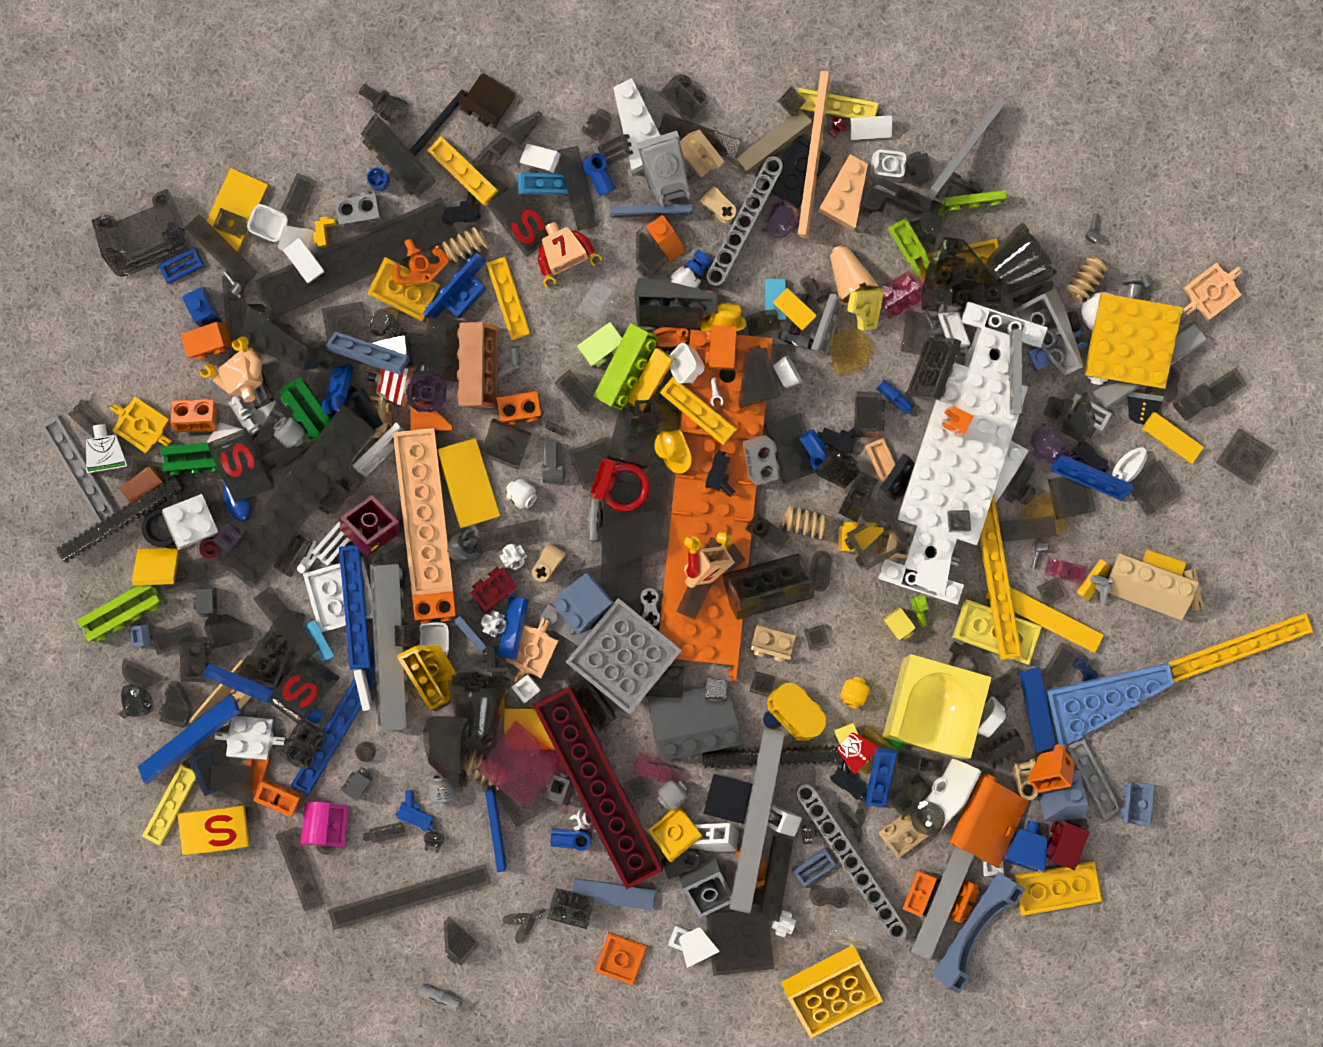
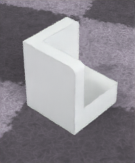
(526, 688)

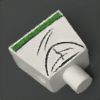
(103, 451)

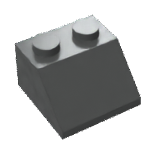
(706, 887)

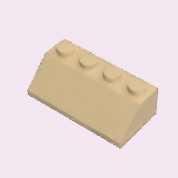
(1151, 586)

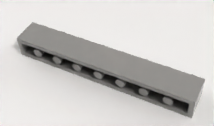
(389, 672)

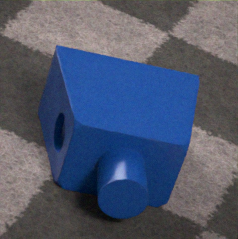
(201, 307)
(1028, 848)

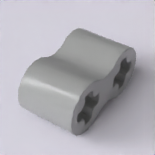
(650, 607)

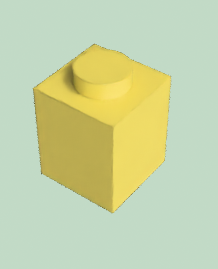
(899, 624)

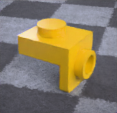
(320, 235)

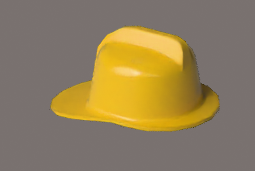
(726, 316)
(673, 450)

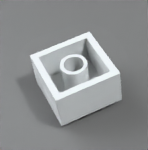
(189, 522)

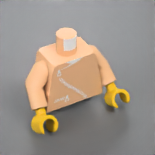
(240, 373)

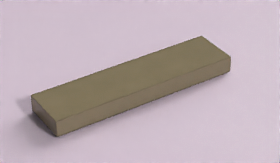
(774, 141)

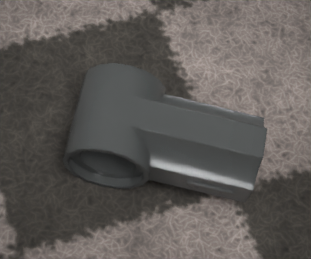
(553, 465)

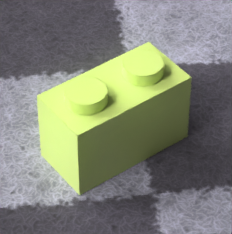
(600, 345)

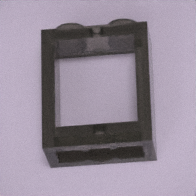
(895, 529)

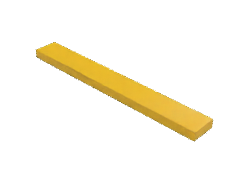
(999, 586)
(1240, 647)

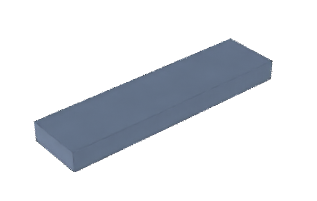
(650, 210)
(368, 353)
(615, 893)

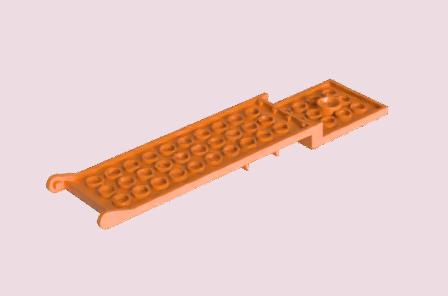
(706, 512)

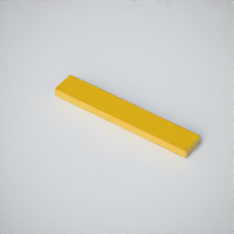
(1054, 621)

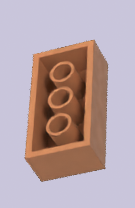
(477, 365)

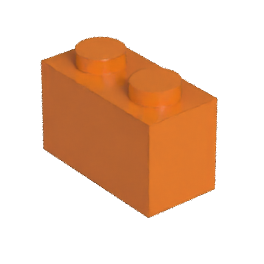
(206, 340)
(722, 347)

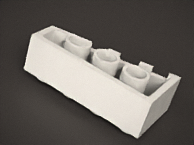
(634, 120)

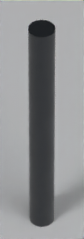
(437, 123)

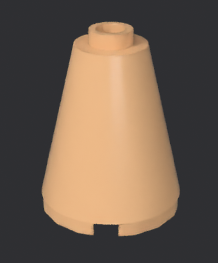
(849, 273)

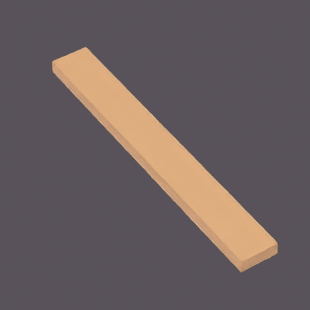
(814, 154)

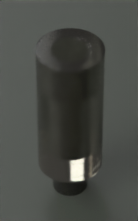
(1019, 482)
(385, 832)

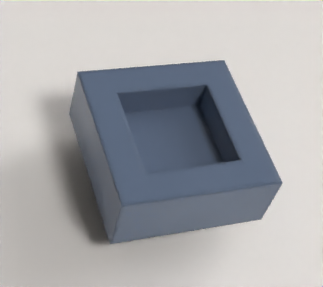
(140, 635)

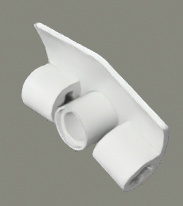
(953, 788)

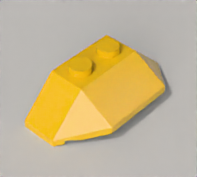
(429, 672)

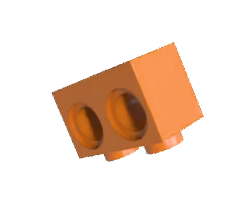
(519, 402)
(194, 420)
(434, 601)
(278, 797)

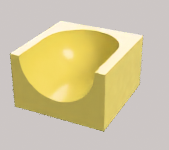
(937, 707)

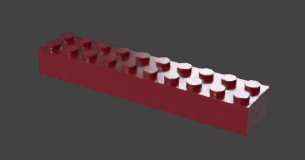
(598, 786)

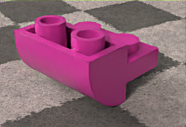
(324, 824)

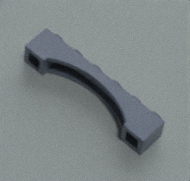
(954, 966)

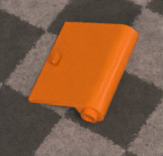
(989, 821)

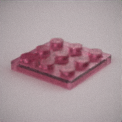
(519, 764)

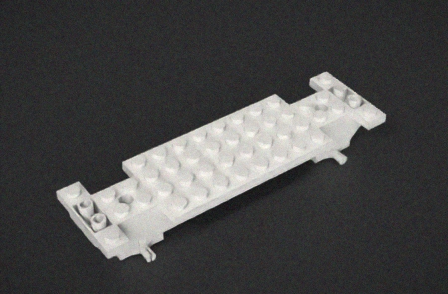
(966, 468)

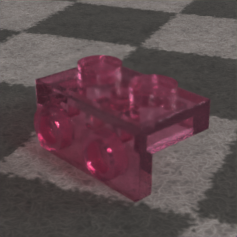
(900, 294)

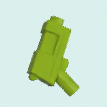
(920, 604)

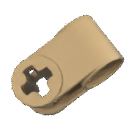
(716, 203)
(550, 559)
(1021, 777)

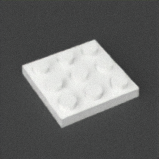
(327, 596)

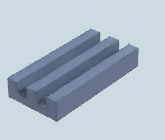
(470, 633)
(824, 851)

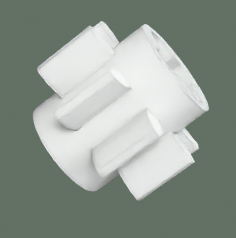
(513, 556)
(493, 623)
(785, 924)

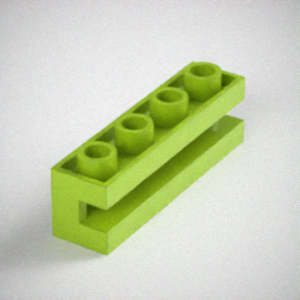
(626, 366)
(119, 611)

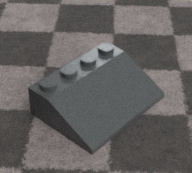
(692, 724)

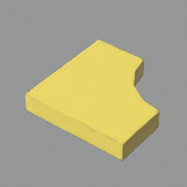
(866, 306)

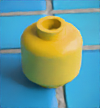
(854, 692)

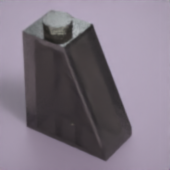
(757, 379)

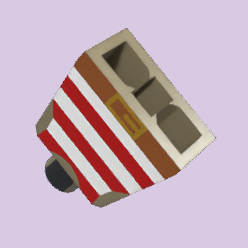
(391, 384)

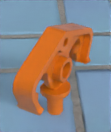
(421, 270)

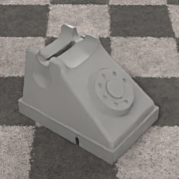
(664, 167)

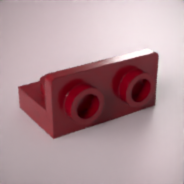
(493, 589)

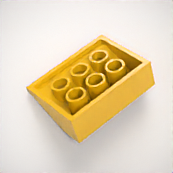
(831, 991)

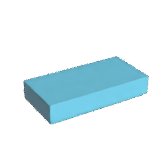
(773, 289)
(315, 633)

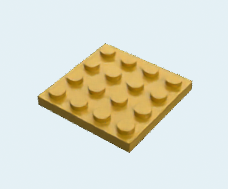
(1133, 340)

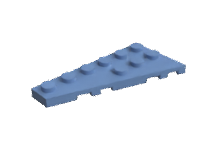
(1095, 702)

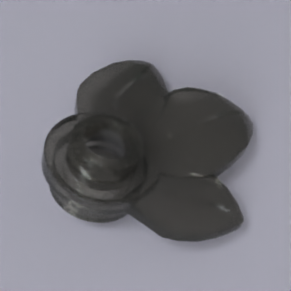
(1171, 389)

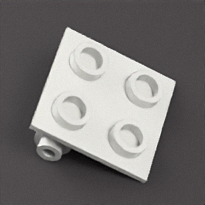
(248, 415)

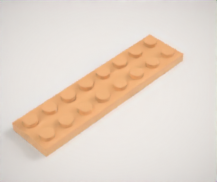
(423, 511)

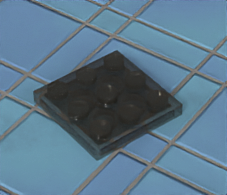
(934, 368)
(742, 942)

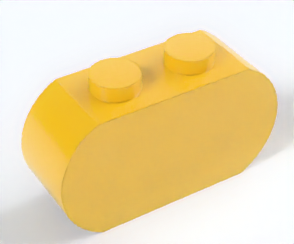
(796, 711)

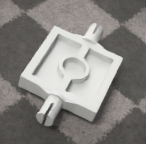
(250, 738)

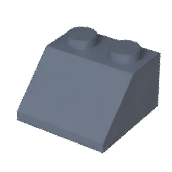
(583, 603)
(1066, 802)

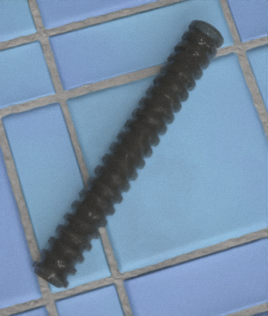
(120, 519)
(795, 755)

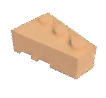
(845, 194)

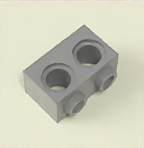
(358, 215)
(757, 461)

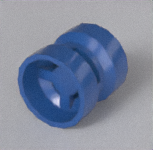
(377, 175)
(703, 262)

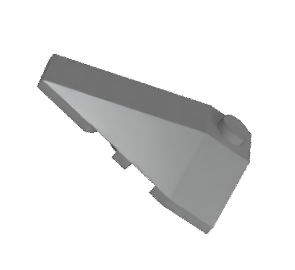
(1059, 339)

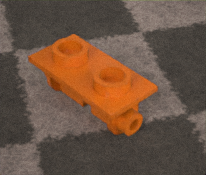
(961, 909)

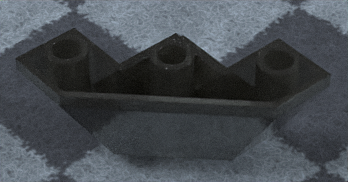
(958, 278)
(446, 748)

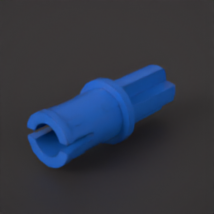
(895, 397)

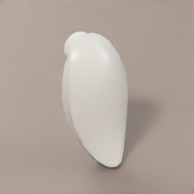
(1130, 464)

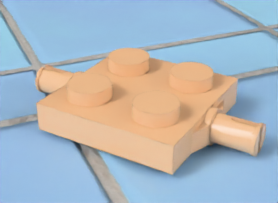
(1212, 291)
(534, 651)

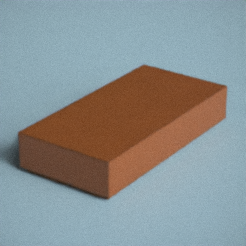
(141, 483)

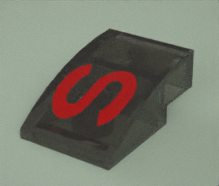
(521, 219)
(241, 465)
(303, 689)

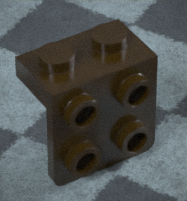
(486, 101)

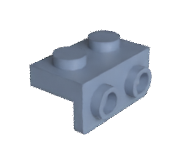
(1138, 803)

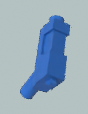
(410, 814)

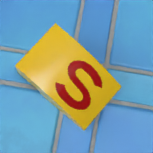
(213, 829)

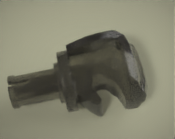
(387, 107)

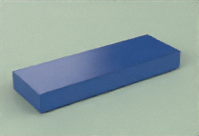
(512, 634)
(880, 777)

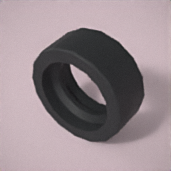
(146, 530)

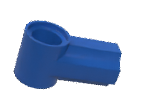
(599, 175)
(815, 448)
(568, 838)

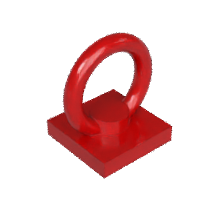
(605, 480)

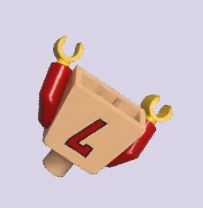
(563, 250)
(707, 563)

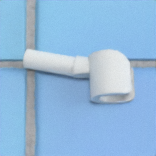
(715, 392)

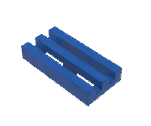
(197, 258)

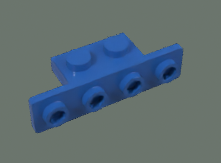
(460, 292)

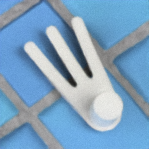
(306, 563)

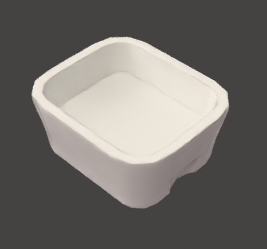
(888, 165)
(267, 223)
(686, 364)
(787, 372)
(435, 634)
(992, 717)

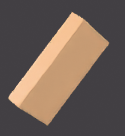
(880, 458)

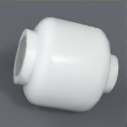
(686, 277)
(521, 494)

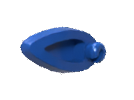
(238, 510)

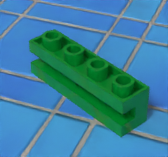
(305, 407)
(188, 456)

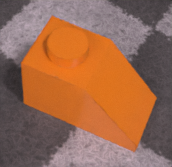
(665, 238)
(427, 420)

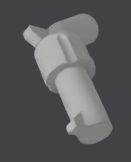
(509, 365)
(1103, 586)

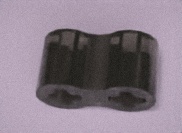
(1194, 401)
(828, 896)

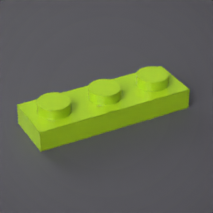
(975, 200)

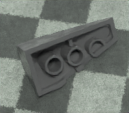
(665, 293)

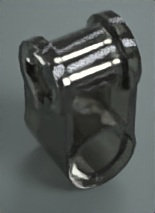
(680, 864)

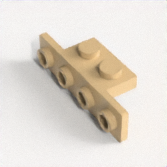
(220, 694)

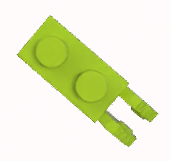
(908, 245)

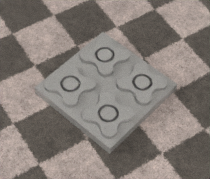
(623, 656)

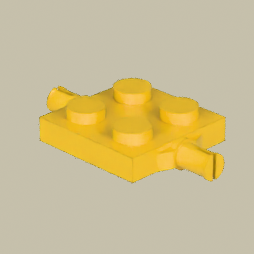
(141, 425)

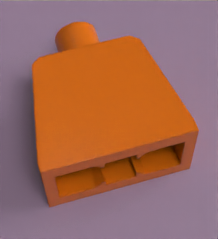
(1052, 770)

